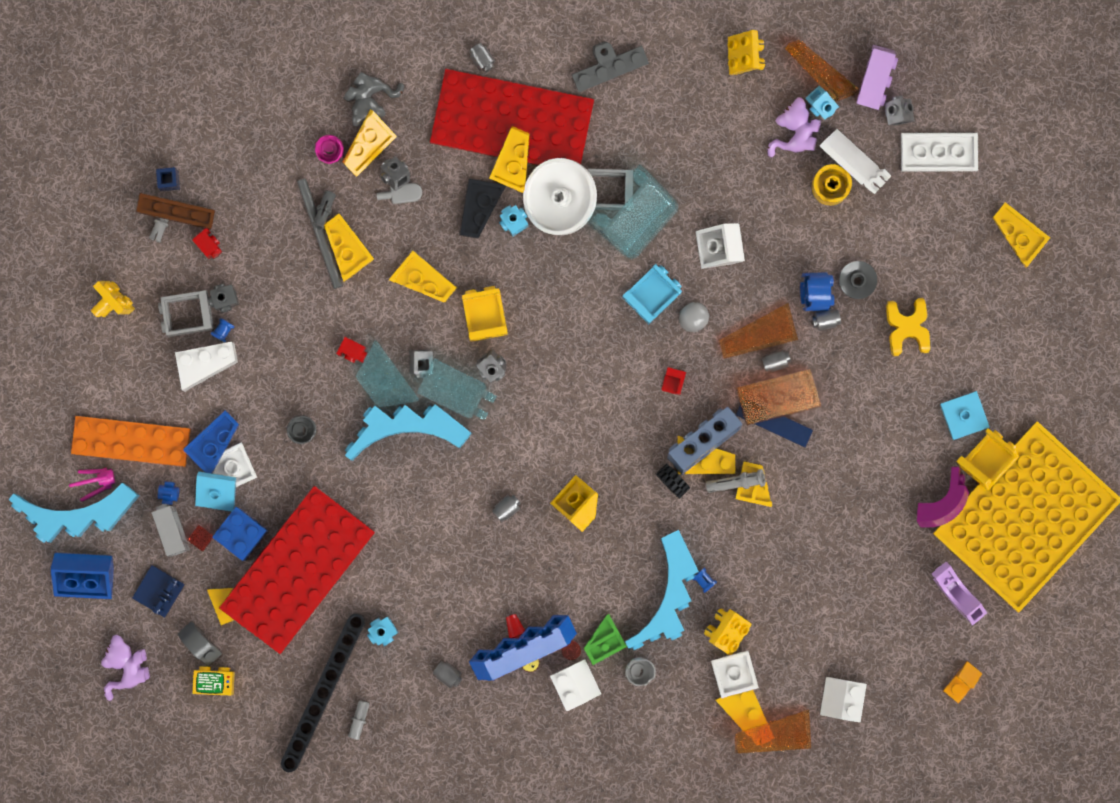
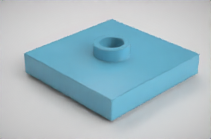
(964, 415)
(215, 491)

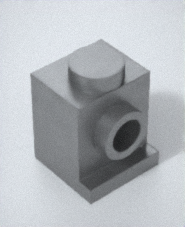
(425, 356)

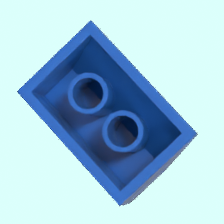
(82, 575)

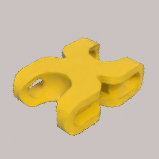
(908, 326)

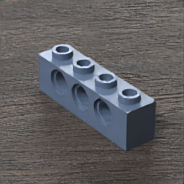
(684, 461)

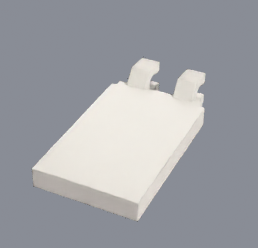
(854, 161)

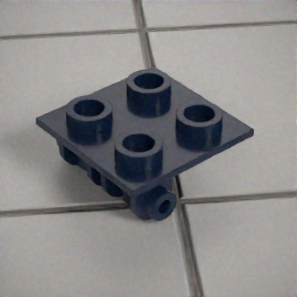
(158, 591)

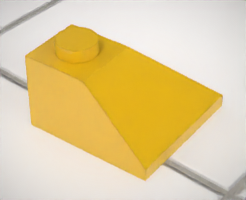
(577, 503)

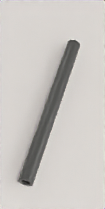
(320, 235)

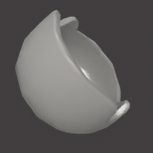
(693, 317)
(633, 670)

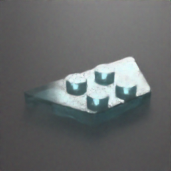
(383, 380)

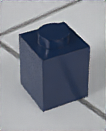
(168, 179)

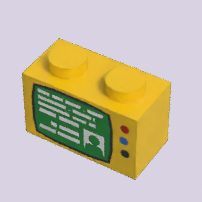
(213, 682)

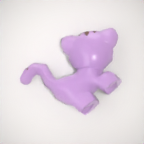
(796, 119)
(119, 656)

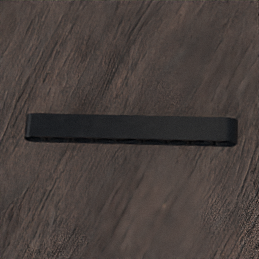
(315, 699)

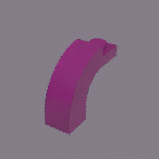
(947, 508)

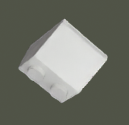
(720, 245)
(575, 685)
(843, 699)

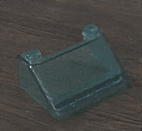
(639, 218)

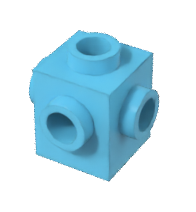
(821, 103)
(516, 226)
(385, 624)

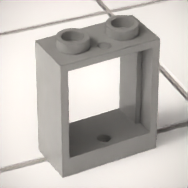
(628, 174)
(205, 309)
(170, 530)

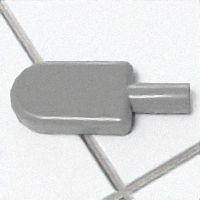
(408, 193)

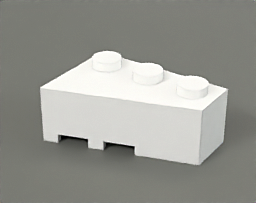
(204, 362)

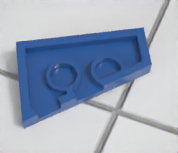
(212, 442)

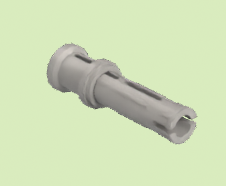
(744, 480)

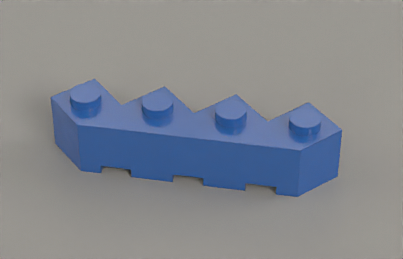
(520, 651)

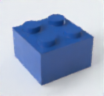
(240, 534)

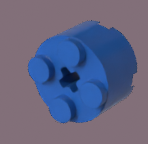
(816, 291)

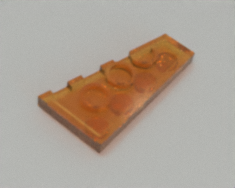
(824, 74)
(765, 332)
(778, 735)

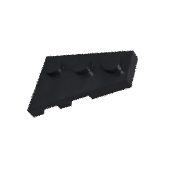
(478, 205)

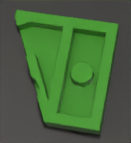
(604, 641)

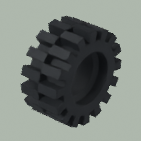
(672, 480)

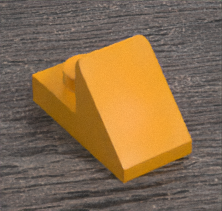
(962, 682)

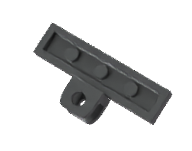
(608, 65)

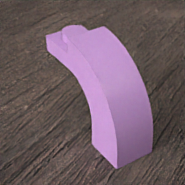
(958, 594)

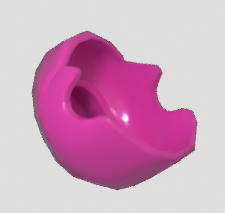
(329, 144)

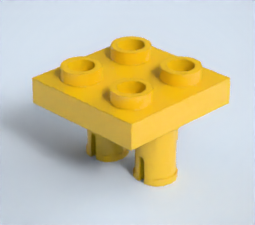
(744, 52)
(111, 300)
(729, 632)

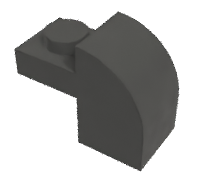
(199, 644)

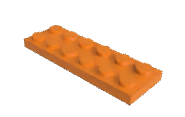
(130, 441)

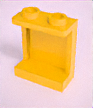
(484, 314)
(989, 459)

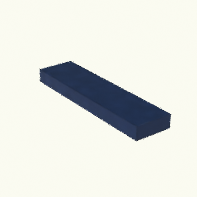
(784, 428)

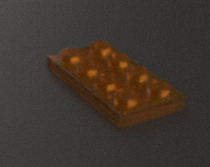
(778, 397)

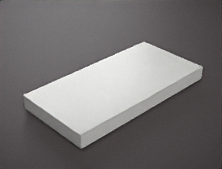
(939, 152)

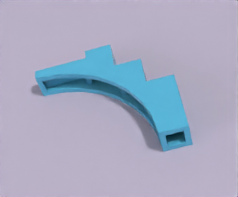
(380, 426)
(51, 522)
(680, 567)

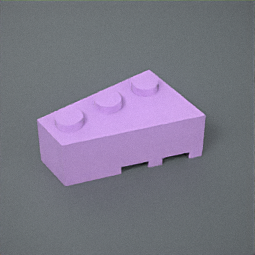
(877, 77)

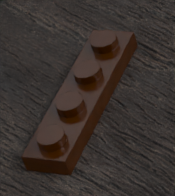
(175, 211)

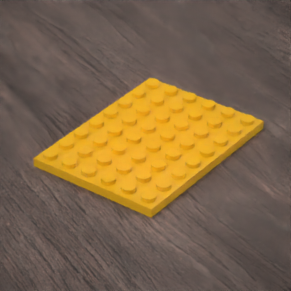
(1029, 518)

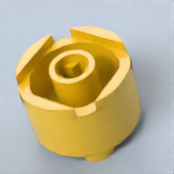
(837, 176)

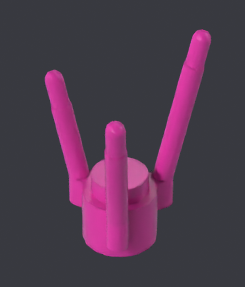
(105, 478)

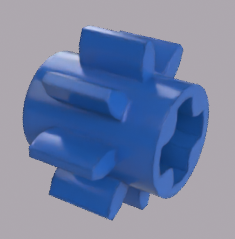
(168, 493)

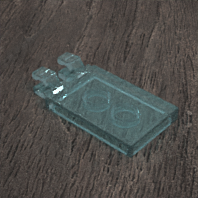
(454, 390)

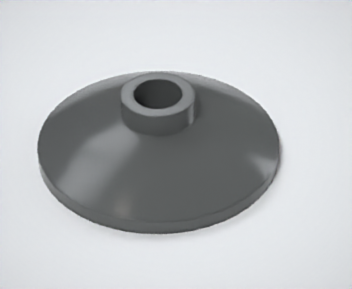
(865, 273)

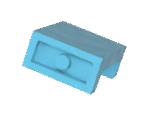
(653, 293)

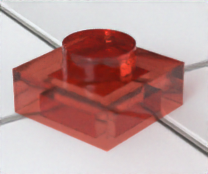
(200, 538)

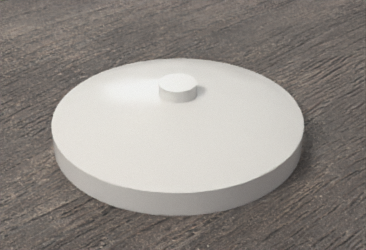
(560, 196)

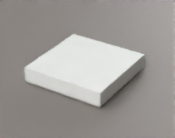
(236, 464)
(734, 674)

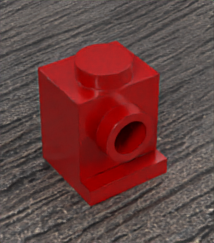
(207, 244)
(352, 350)

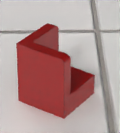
(673, 381)

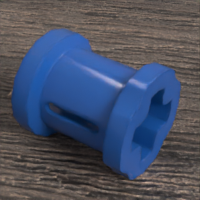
(222, 330)
(704, 580)

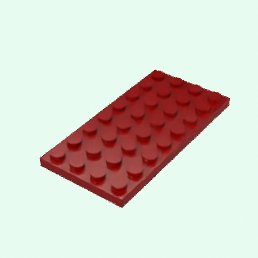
(480, 110)
(296, 569)

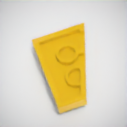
(1020, 233)
(347, 247)
(743, 709)

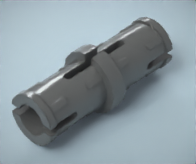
(327, 200)

